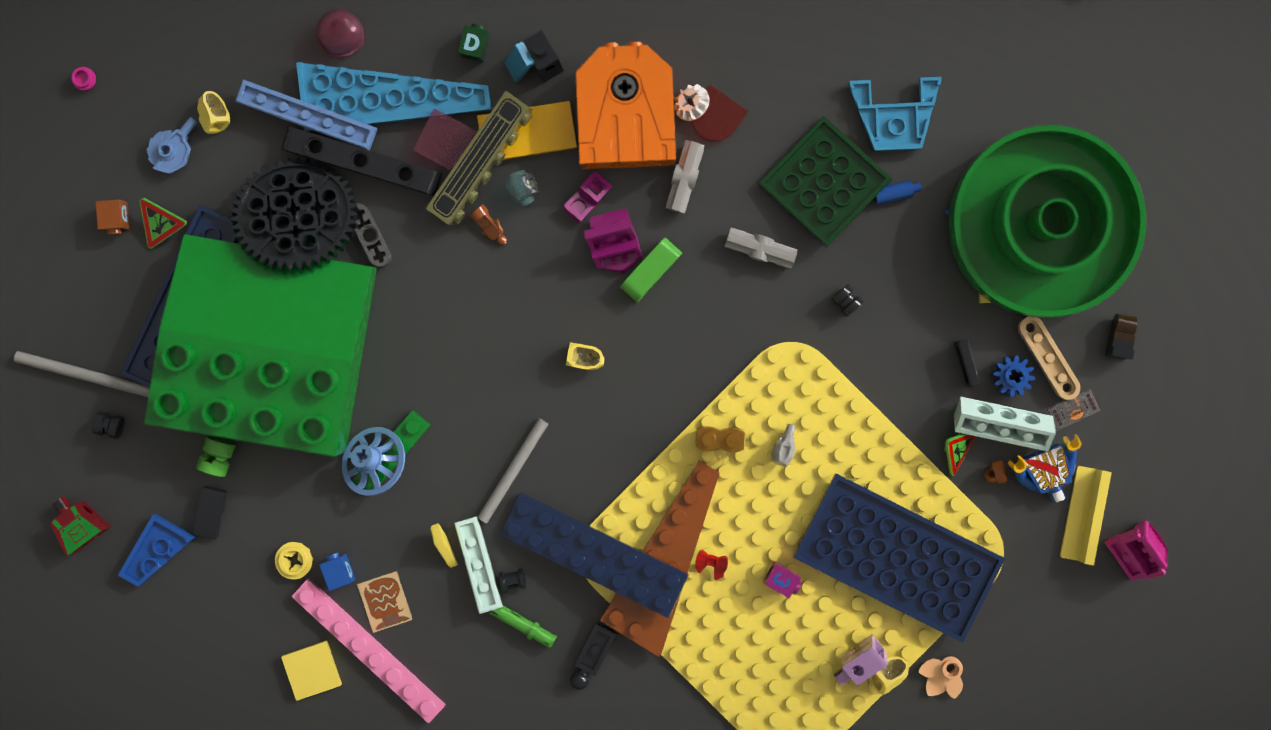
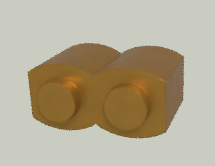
(727, 439)

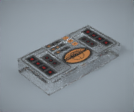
(1073, 410)

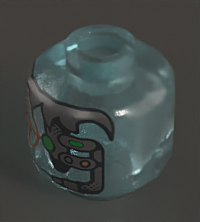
(522, 187)

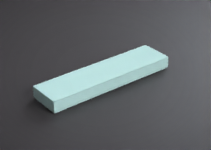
(478, 565)

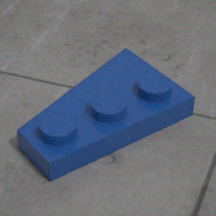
(154, 548)

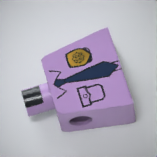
(868, 656)

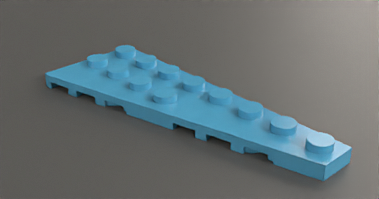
(386, 97)

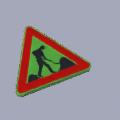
(159, 222)
(956, 450)

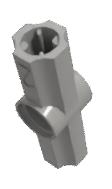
(685, 177)
(761, 248)

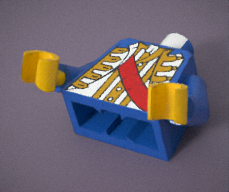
(1048, 469)

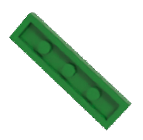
(409, 432)

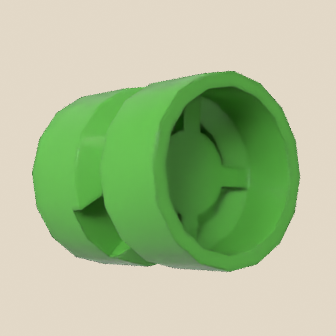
(215, 456)

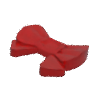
(719, 563)

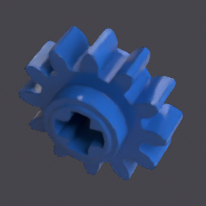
(1021, 379)

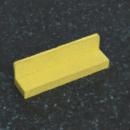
(1085, 514)

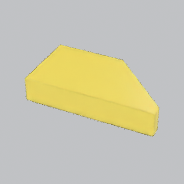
(443, 546)

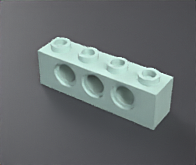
(1004, 424)

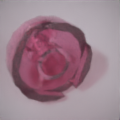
(347, 39)

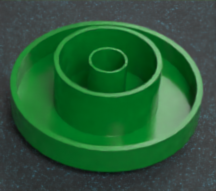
(1047, 221)

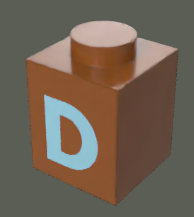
(112, 216)

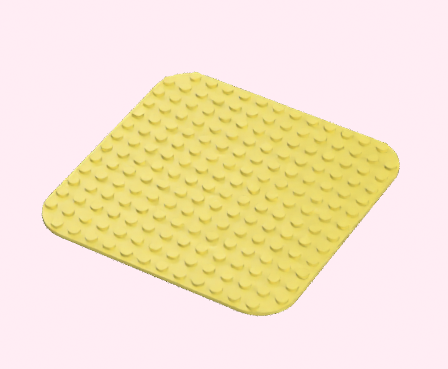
(734, 638)

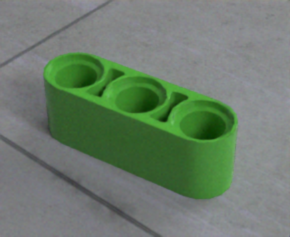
(651, 270)

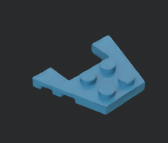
(899, 124)

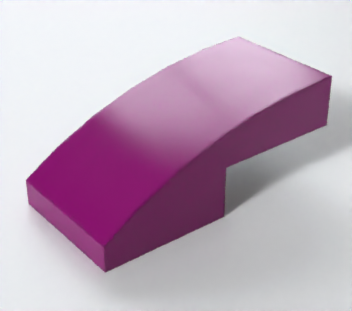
(587, 197)

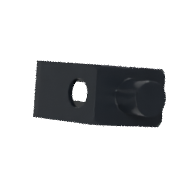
(543, 56)

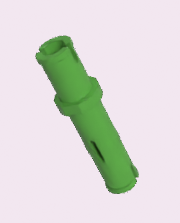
(525, 626)

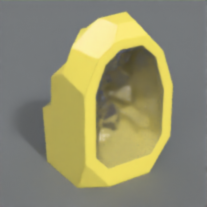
(212, 113)
(584, 357)
(890, 676)

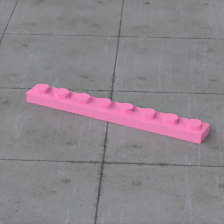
(368, 650)

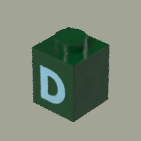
(474, 42)

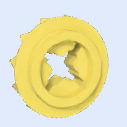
(283, 563)

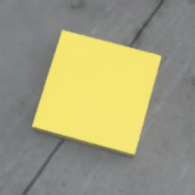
(311, 670)

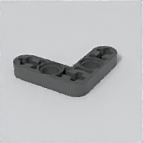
(367, 216)

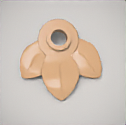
(940, 679)

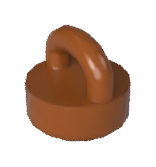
(999, 471)

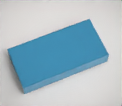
(518, 62)

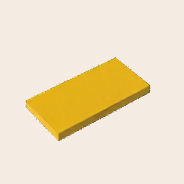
(547, 131)

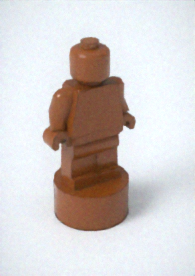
(491, 228)

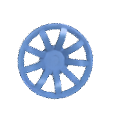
(369, 459)

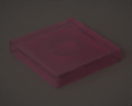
(444, 139)

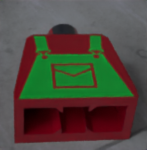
(76, 525)

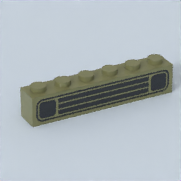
(479, 159)

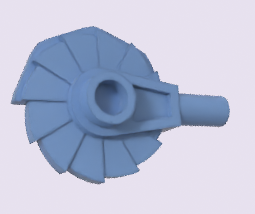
(170, 149)

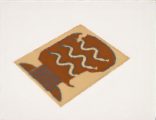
(384, 601)

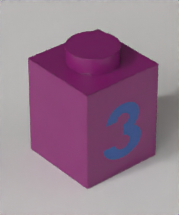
(782, 580)

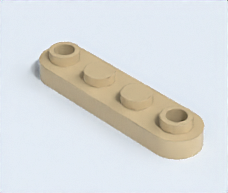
(1049, 358)

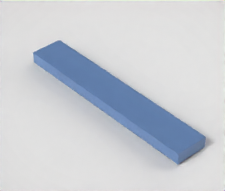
(306, 115)

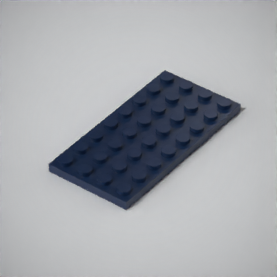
(898, 557)

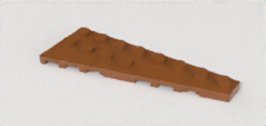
(673, 544)

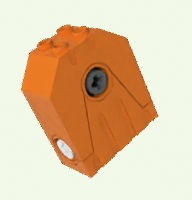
(628, 127)

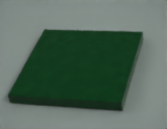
(825, 181)

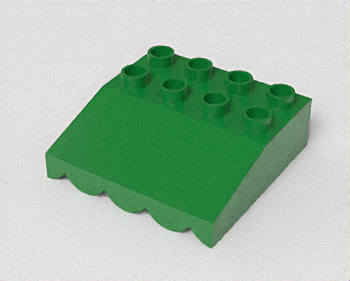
(260, 348)

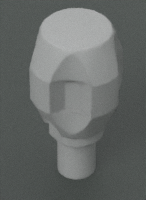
(784, 447)

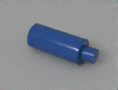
(898, 191)

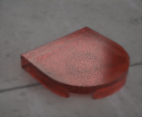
(720, 117)

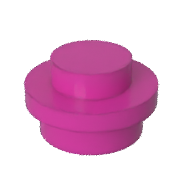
(83, 78)

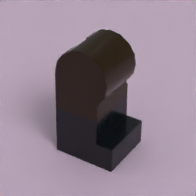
(1122, 337)

